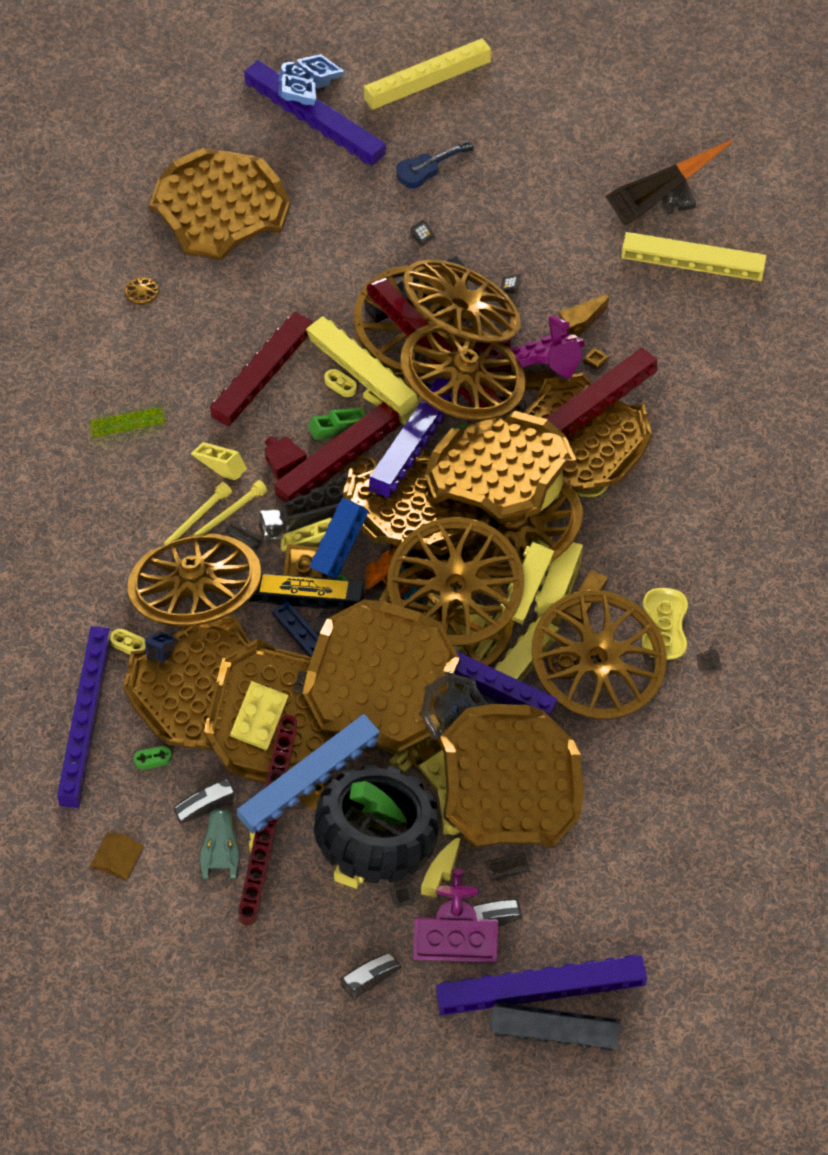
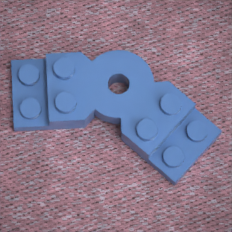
(300, 81)

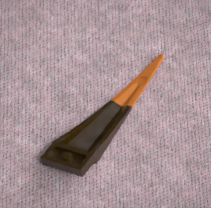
(641, 195)

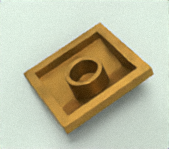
(298, 561)
(117, 855)

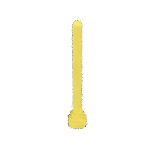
(258, 489)
(221, 491)

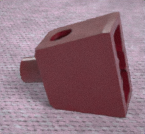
(283, 455)

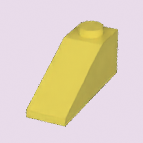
(221, 460)
(306, 536)

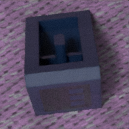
(159, 646)

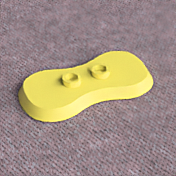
(667, 610)

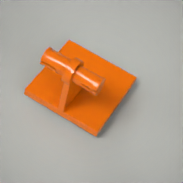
(378, 571)

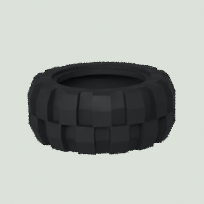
(373, 856)

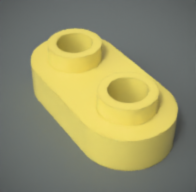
(341, 383)
(129, 641)

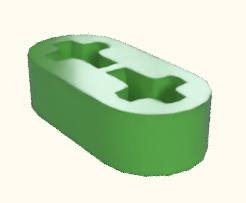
(152, 757)

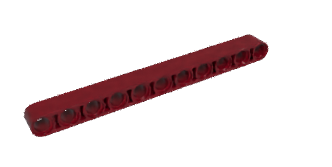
(410, 320)
(265, 846)

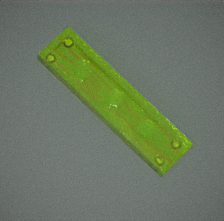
(127, 421)

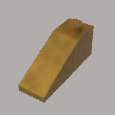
(584, 314)

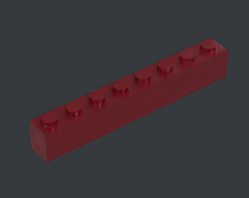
(260, 369)
(604, 392)
(338, 453)

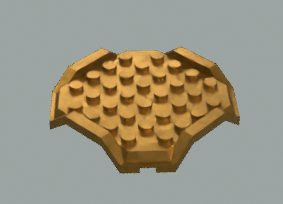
(219, 201)
(604, 447)
(499, 465)
(408, 509)
(377, 665)
(272, 669)
(179, 692)
(511, 776)

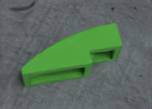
(334, 423)
(376, 803)

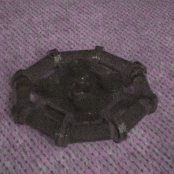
(446, 699)

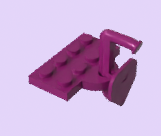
(559, 350)
(455, 934)

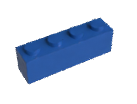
(339, 538)

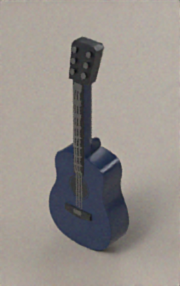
(417, 170)

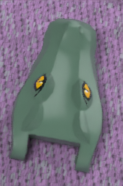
(220, 844)

